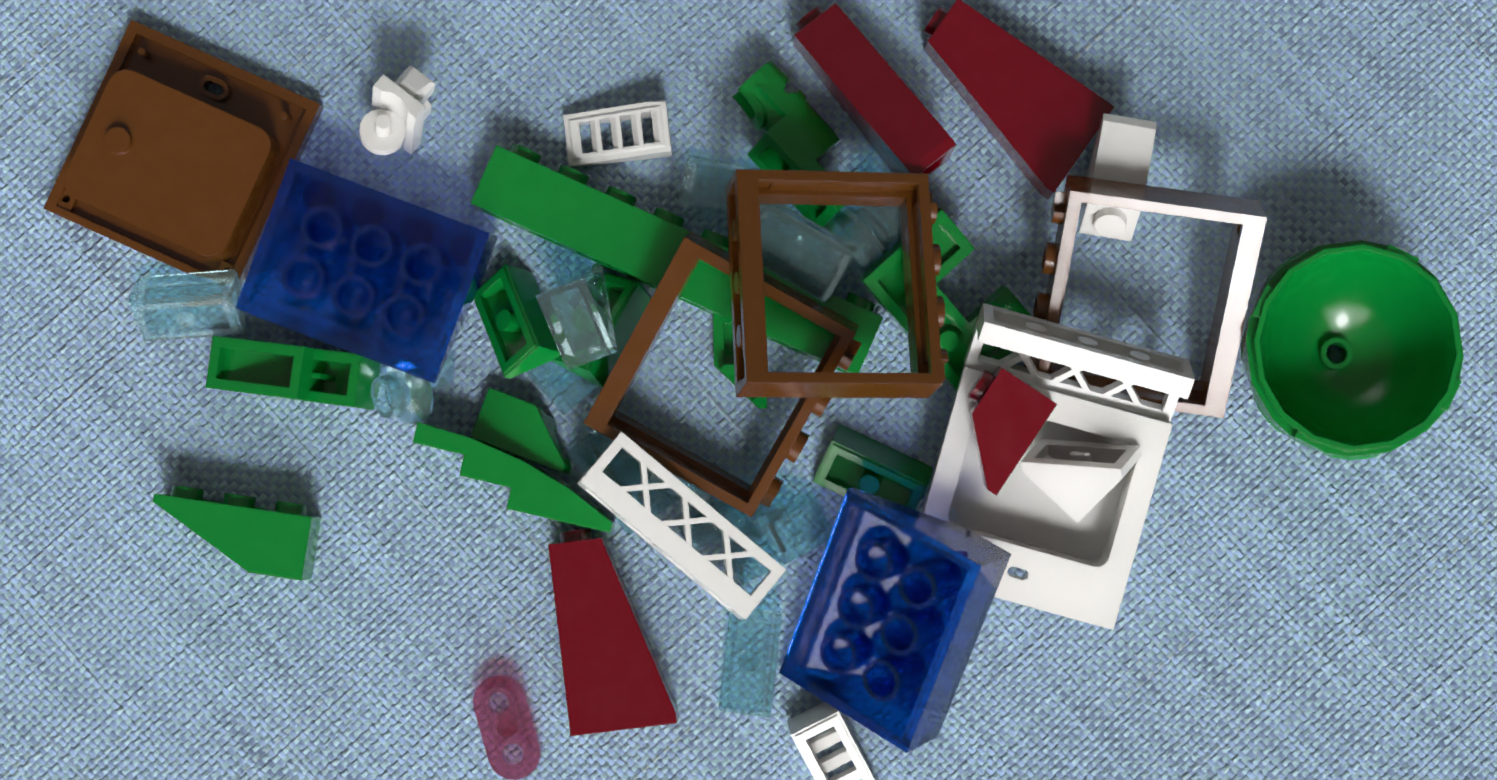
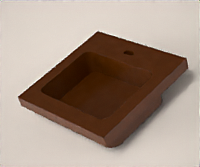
(179, 165)

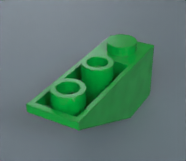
(255, 538)

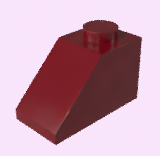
(1004, 423)

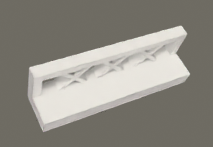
(1080, 352)
(667, 542)

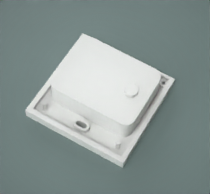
(1069, 564)

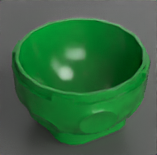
(1394, 341)

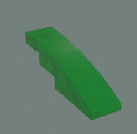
(531, 488)

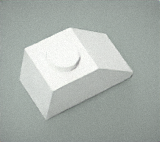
(1121, 155)

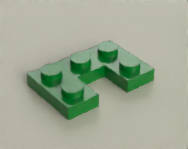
(887, 286)

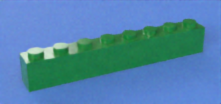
(642, 245)

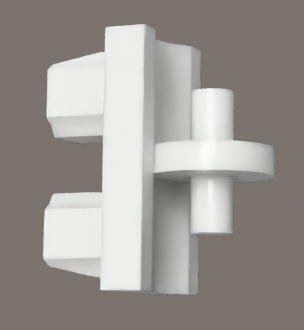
(397, 113)

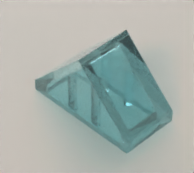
(579, 315)
(782, 535)

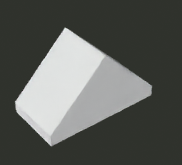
(1078, 472)

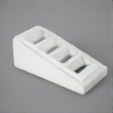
(635, 112)
(816, 721)

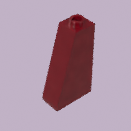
(872, 93)
(1017, 94)
(603, 646)

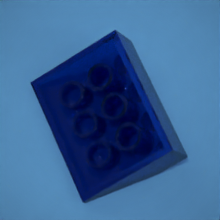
(365, 271)
(893, 617)

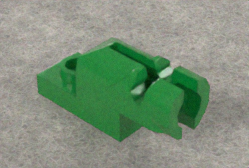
(792, 131)

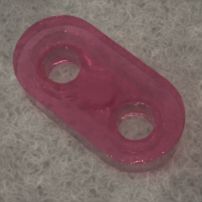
(507, 727)

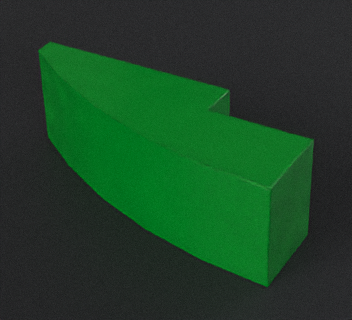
(291, 372)

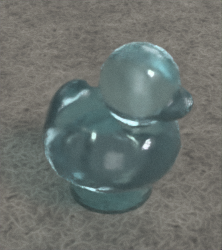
(407, 395)

